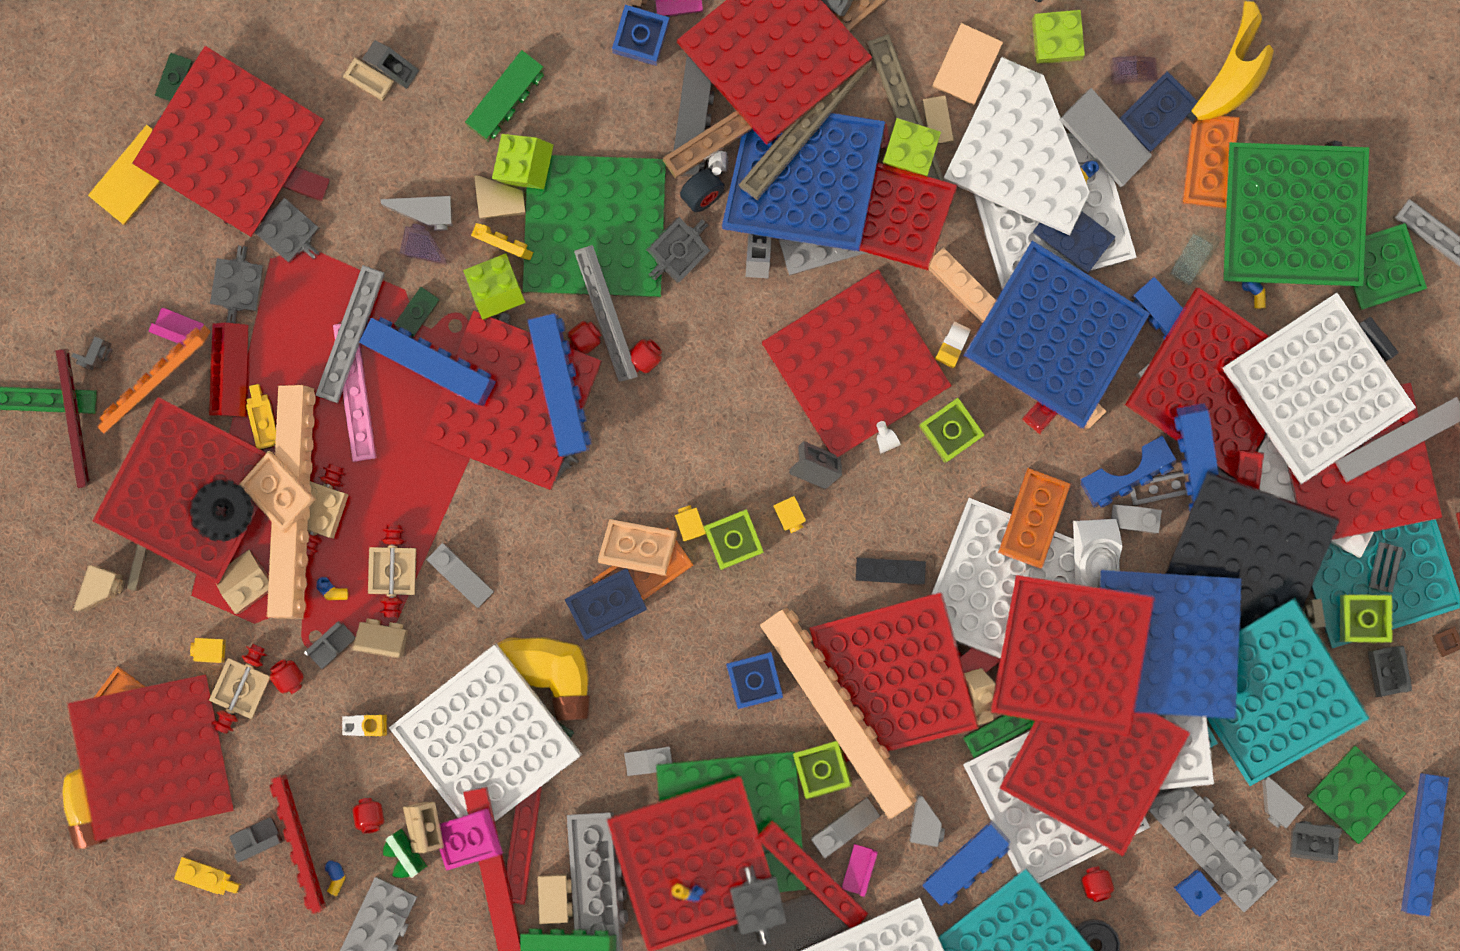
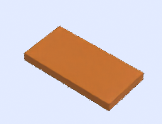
(1209, 161)
(1034, 518)
(649, 583)

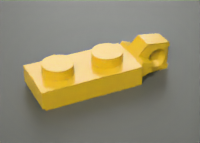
(500, 240)
(261, 418)
(205, 877)

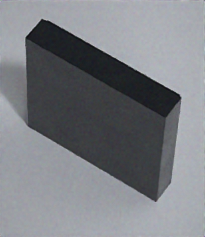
(1378, 339)

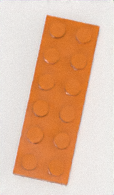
(157, 374)

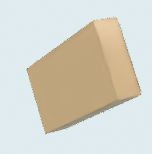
(368, 79)
(938, 117)

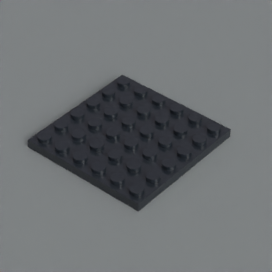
(1256, 539)

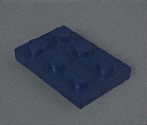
(1158, 111)
(1084, 244)
(606, 604)

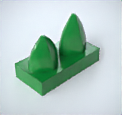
(409, 863)

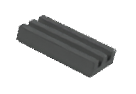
(1390, 548)

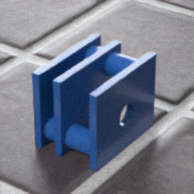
(1197, 893)

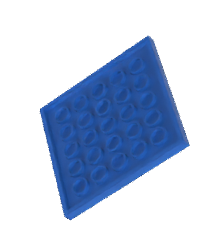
(819, 194)
(1057, 334)
(1190, 642)

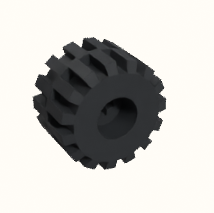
(226, 495)

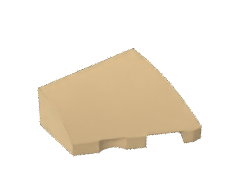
(498, 199)

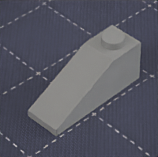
(429, 211)
(758, 256)
(460, 575)
(845, 827)

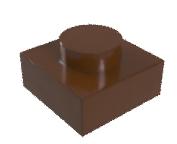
(1447, 641)

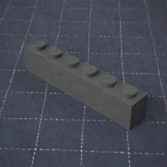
(693, 108)

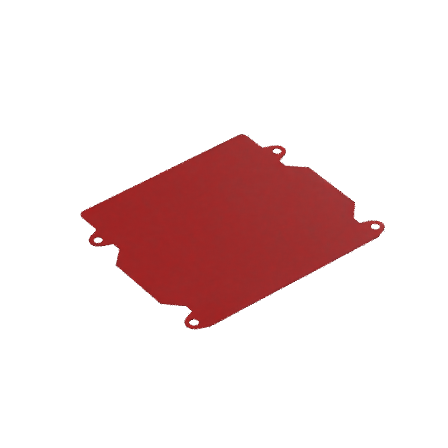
(406, 482)

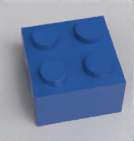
(640, 35)
(754, 680)

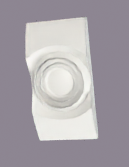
(1095, 549)

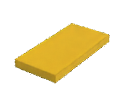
(125, 185)

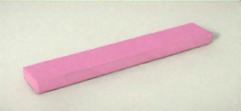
(358, 410)

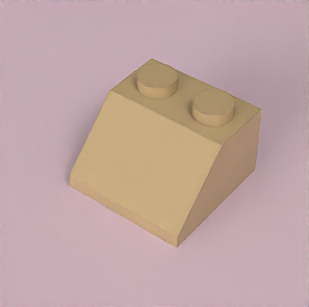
(243, 582)
(98, 587)
(381, 639)

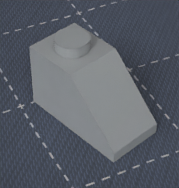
(1137, 518)
(645, 760)
(1279, 804)
(925, 825)

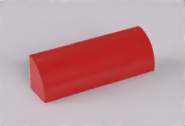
(228, 370)

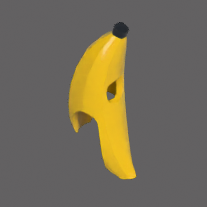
(1237, 78)

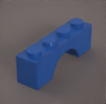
(1102, 486)

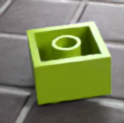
(1058, 36)
(911, 147)
(522, 161)
(494, 286)
(951, 430)
(733, 539)
(1365, 618)
(822, 770)

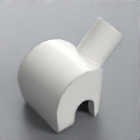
(718, 162)
(886, 438)

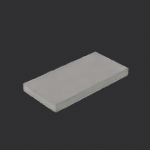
(1105, 137)

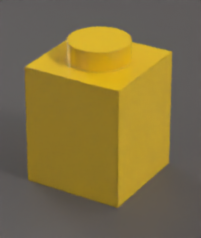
(790, 514)
(689, 523)
(208, 650)

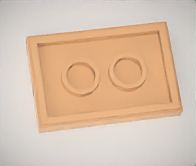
(967, 64)
(277, 492)
(637, 547)

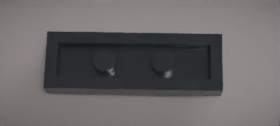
(890, 571)

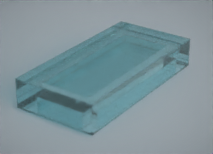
(1191, 259)

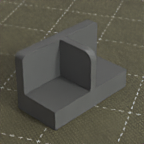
(816, 466)
(330, 644)
(255, 839)

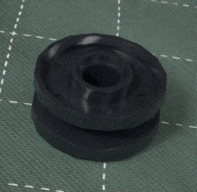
(1100, 930)

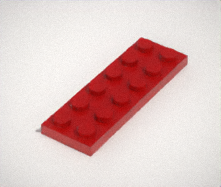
(295, 835)

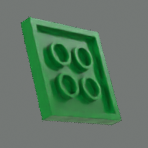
(1389, 268)
(1356, 794)

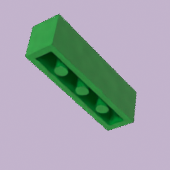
(505, 95)
(560, 941)

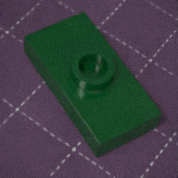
(173, 75)
(417, 311)

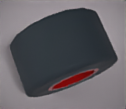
(702, 190)

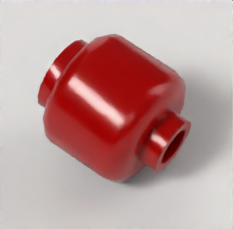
(584, 337)
(645, 355)
(286, 676)
(368, 816)
(1097, 884)

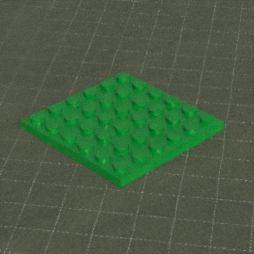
(600, 204)
(1296, 214)
(769, 787)

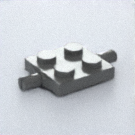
(288, 231)
(678, 249)
(236, 284)
(757, 905)

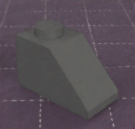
(390, 64)

